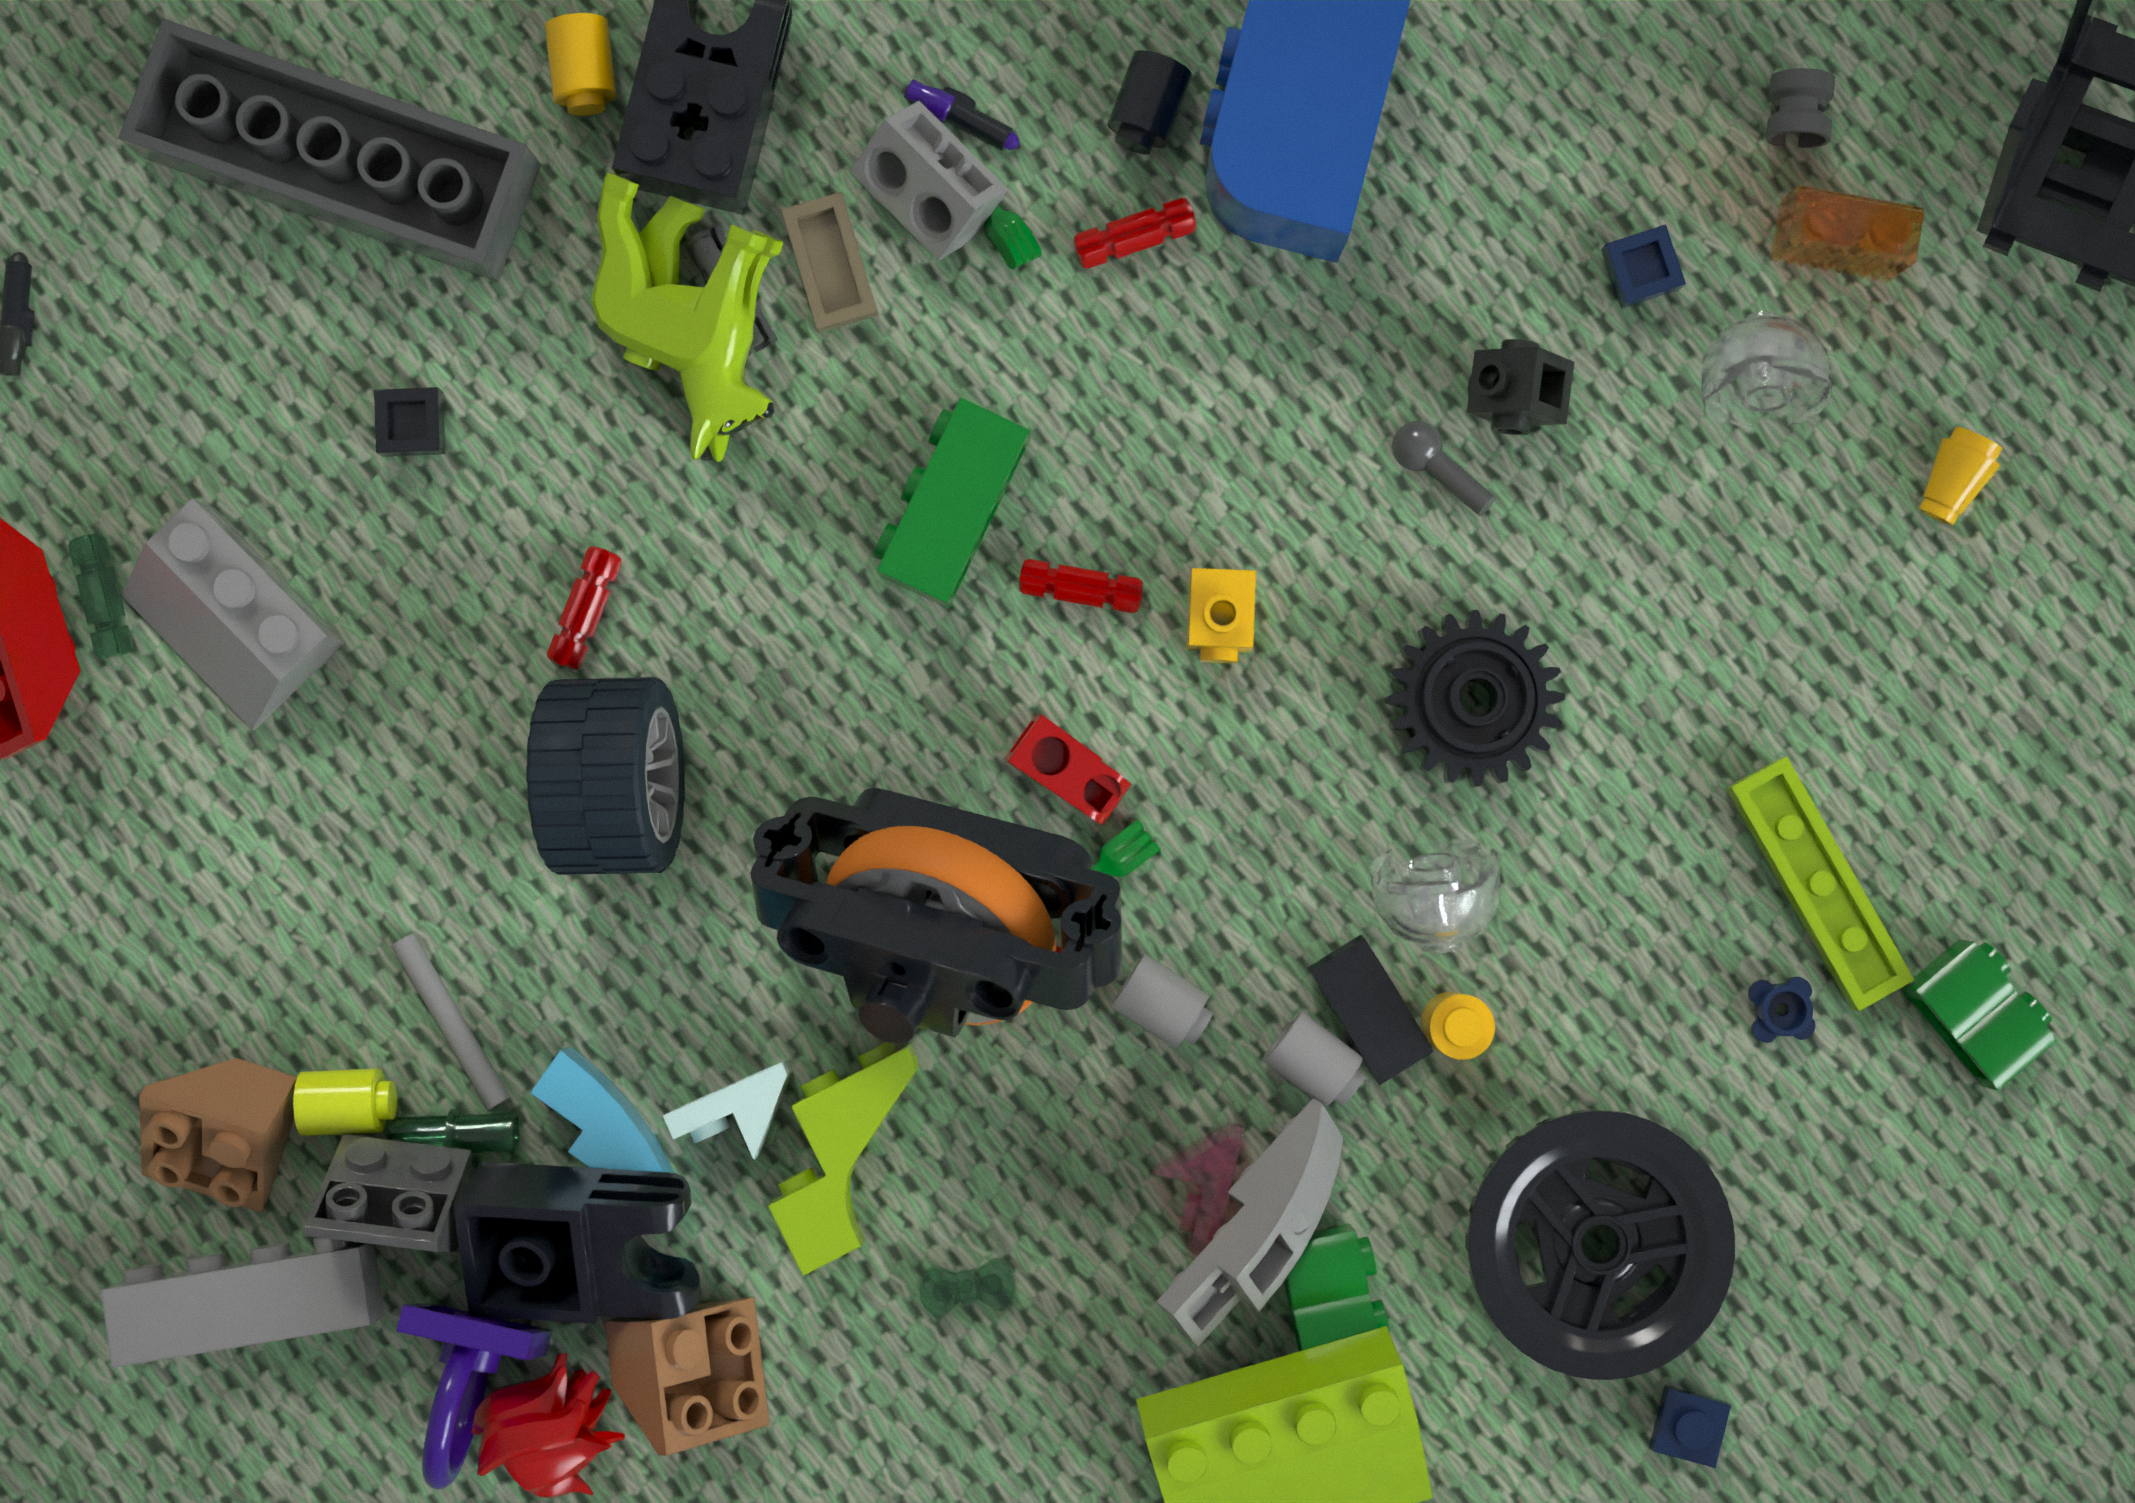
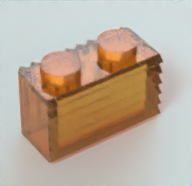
(1847, 233)

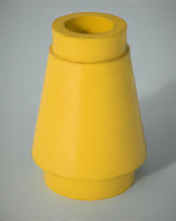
(1959, 474)

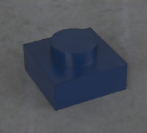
(1643, 266)
(1690, 1426)

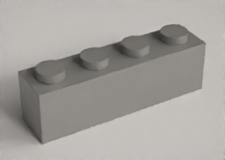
(241, 1302)

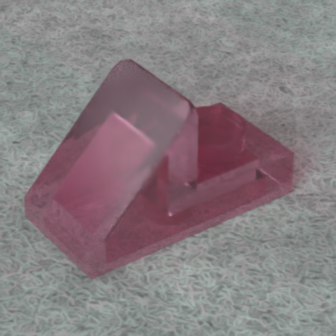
(1209, 1163)

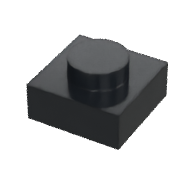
(409, 421)

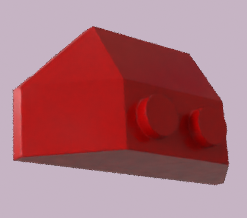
(35, 646)

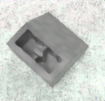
(391, 1194)

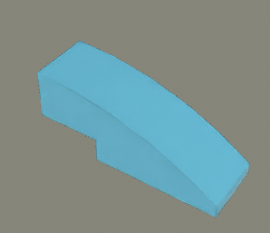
(611, 1126)

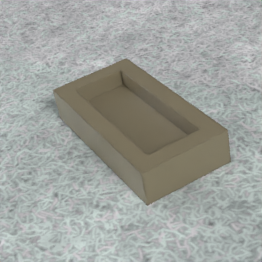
(829, 262)

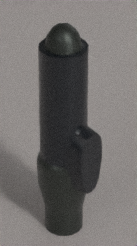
(16, 317)

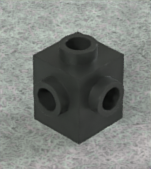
(1520, 387)

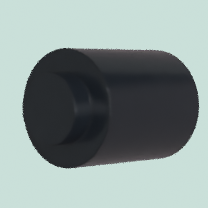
(1148, 101)

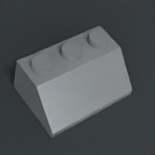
(228, 612)

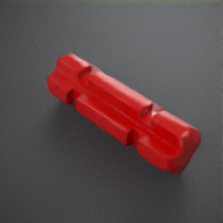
(1134, 233)
(1080, 585)
(584, 607)

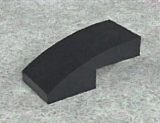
(1370, 1009)

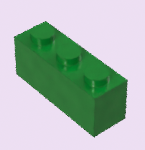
(951, 501)

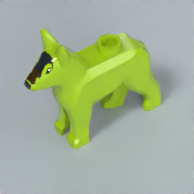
(685, 327)

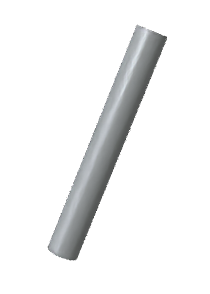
(450, 1021)

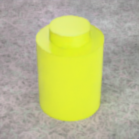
(343, 1102)

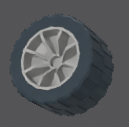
(606, 776)

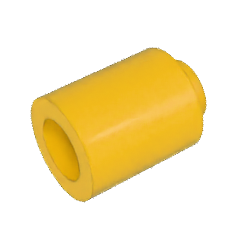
(580, 62)
(1458, 1025)

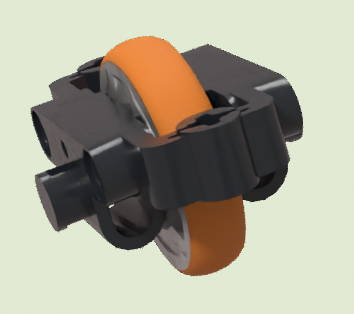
(936, 911)

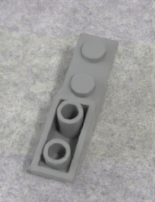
(1277, 1214)

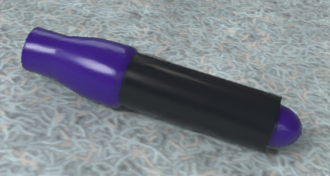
(960, 111)

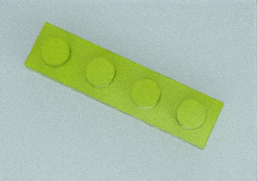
(1819, 884)

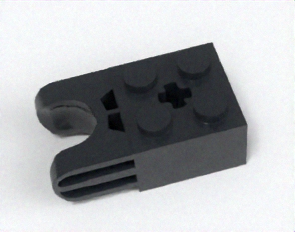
(709, 80)
(572, 1243)

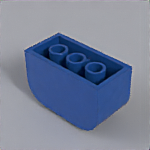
(1299, 118)

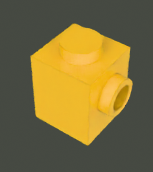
(1221, 613)

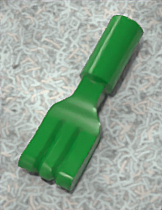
(1012, 238)
(1126, 851)

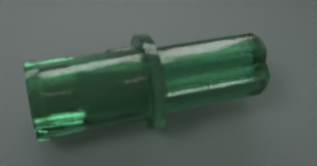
(463, 1131)

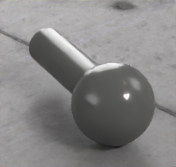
(1419, 448)

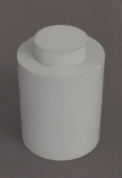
(1163, 1003)
(1315, 1061)

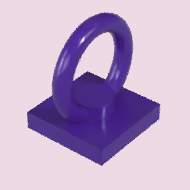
(470, 1352)

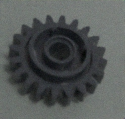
(1514, 689)

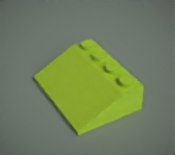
(1293, 1430)

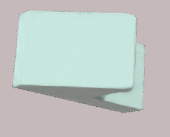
(751, 1101)

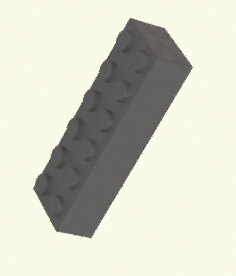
(330, 150)

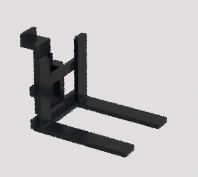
(2056, 207)

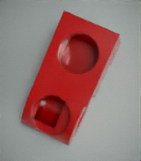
(1067, 769)

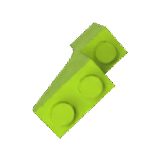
(838, 1122)

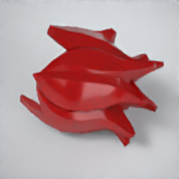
(544, 1430)

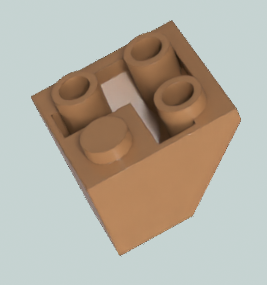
(218, 1131)
(690, 1374)

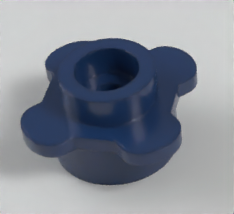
(1799, 1014)

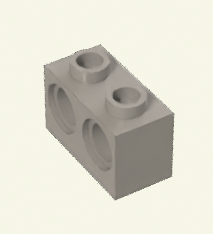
(928, 180)

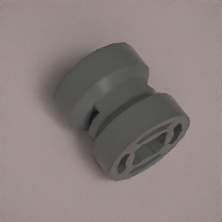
(1800, 106)

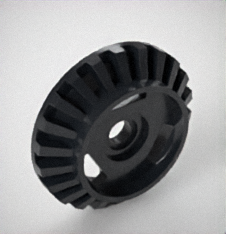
(1677, 1224)

